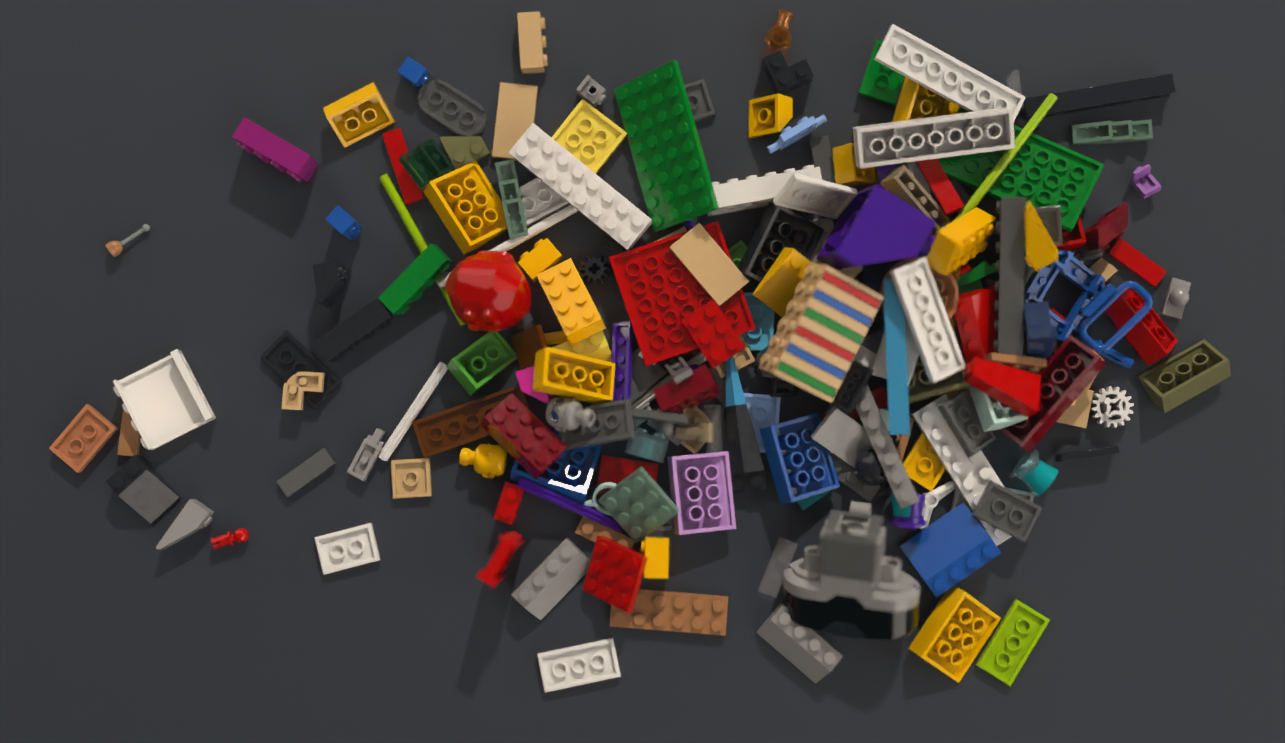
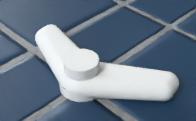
(932, 499)

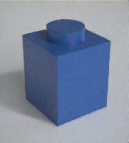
(413, 72)

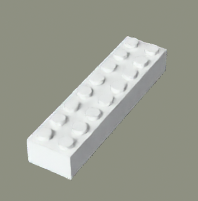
(934, 137)
(580, 187)

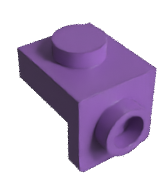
(1144, 181)

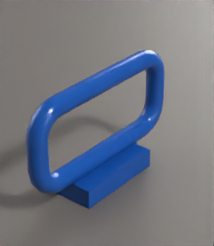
(1101, 303)

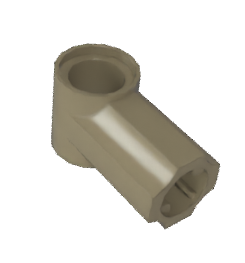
(701, 432)

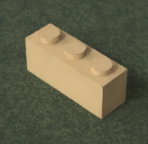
(531, 42)

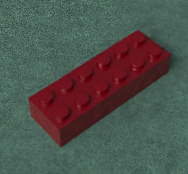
(1061, 383)

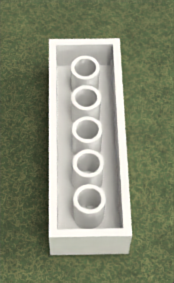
(755, 190)

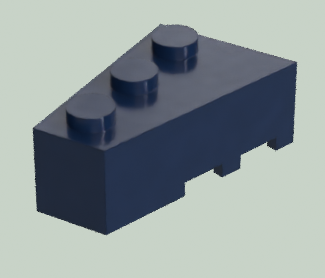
(1039, 333)

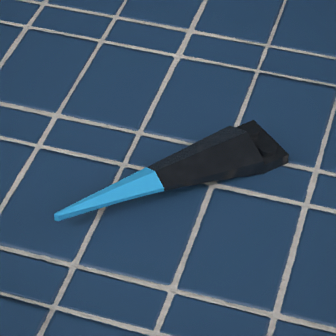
(744, 453)

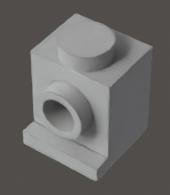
(595, 98)

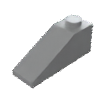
(190, 520)

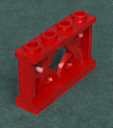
(493, 573)

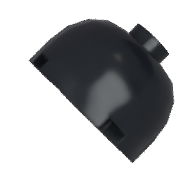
(869, 468)

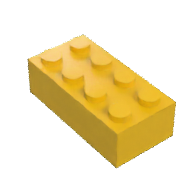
(961, 241)
(571, 301)
(573, 376)

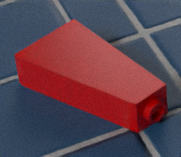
(1006, 384)

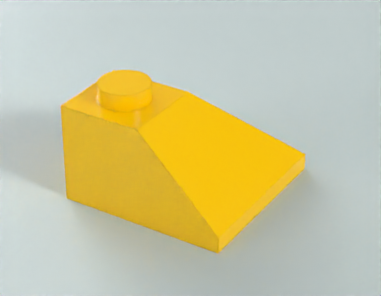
(769, 114)

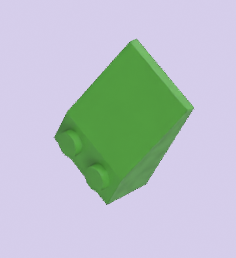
(481, 361)

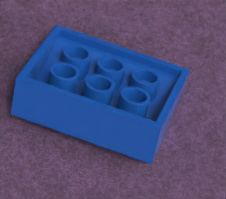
(797, 461)
(566, 476)
(949, 549)

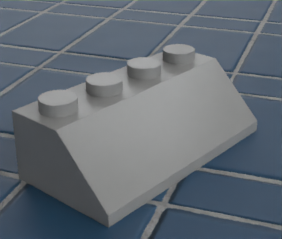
(552, 579)
(799, 644)

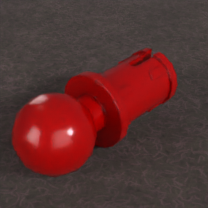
(240, 535)

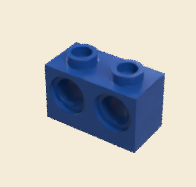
(344, 223)

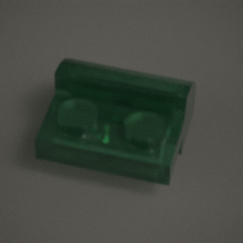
(426, 163)

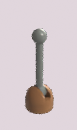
(116, 247)

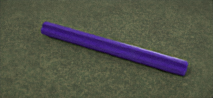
(569, 504)

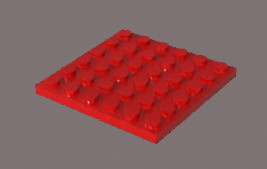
(663, 292)

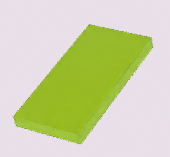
(1012, 642)

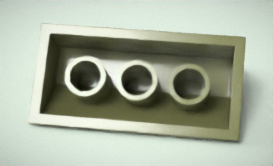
(1185, 375)

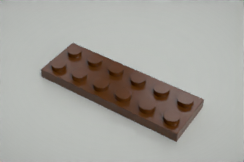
(459, 424)

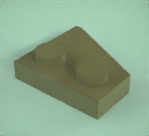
(464, 149)

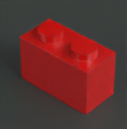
(509, 503)

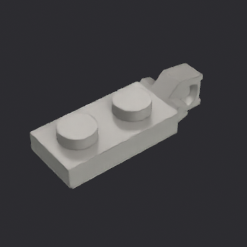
(367, 455)

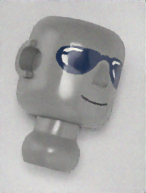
(568, 414)

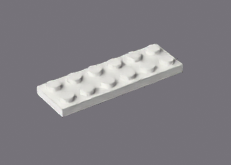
(927, 319)

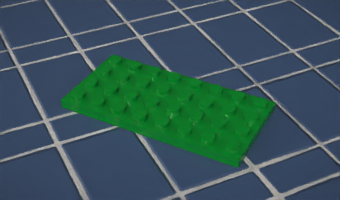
(666, 147)
(1038, 171)

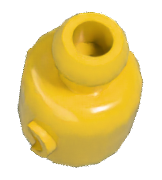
(487, 459)

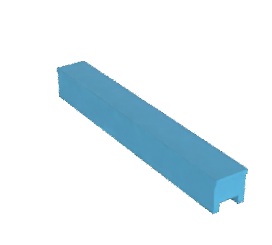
(896, 360)

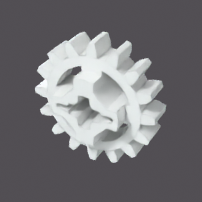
(1117, 401)

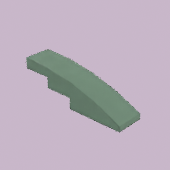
(1112, 132)
(511, 199)

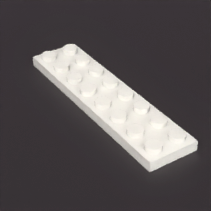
(944, 74)
(968, 473)

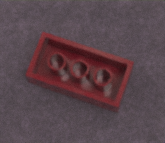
(523, 436)

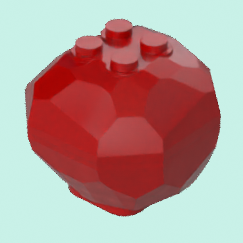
(489, 291)

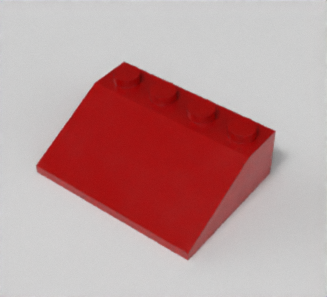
(975, 323)

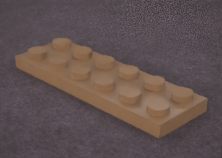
(674, 612)

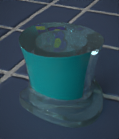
(1034, 472)

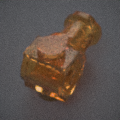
(780, 30)

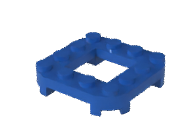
(1079, 275)

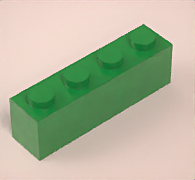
(415, 280)

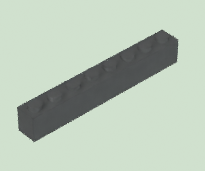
(1010, 275)

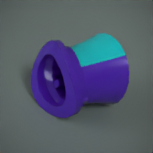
(908, 516)

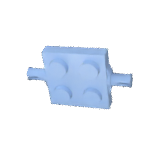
(791, 135)

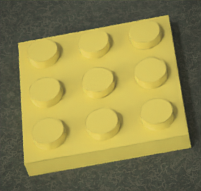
(589, 136)

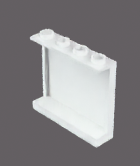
(164, 400)

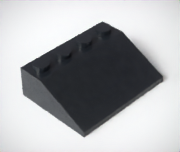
(777, 230)

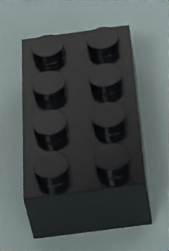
(852, 386)

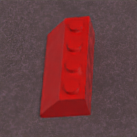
(1150, 335)

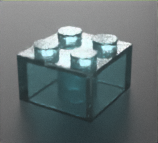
(647, 445)

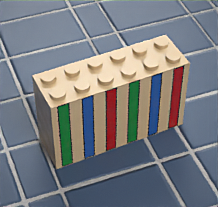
(821, 331)

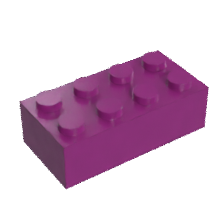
(275, 151)

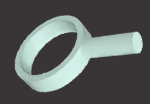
(594, 503)

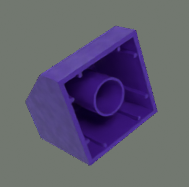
(876, 231)

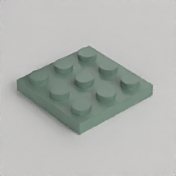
(639, 505)

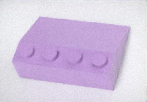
(702, 492)

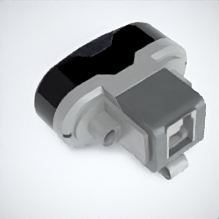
(850, 583)

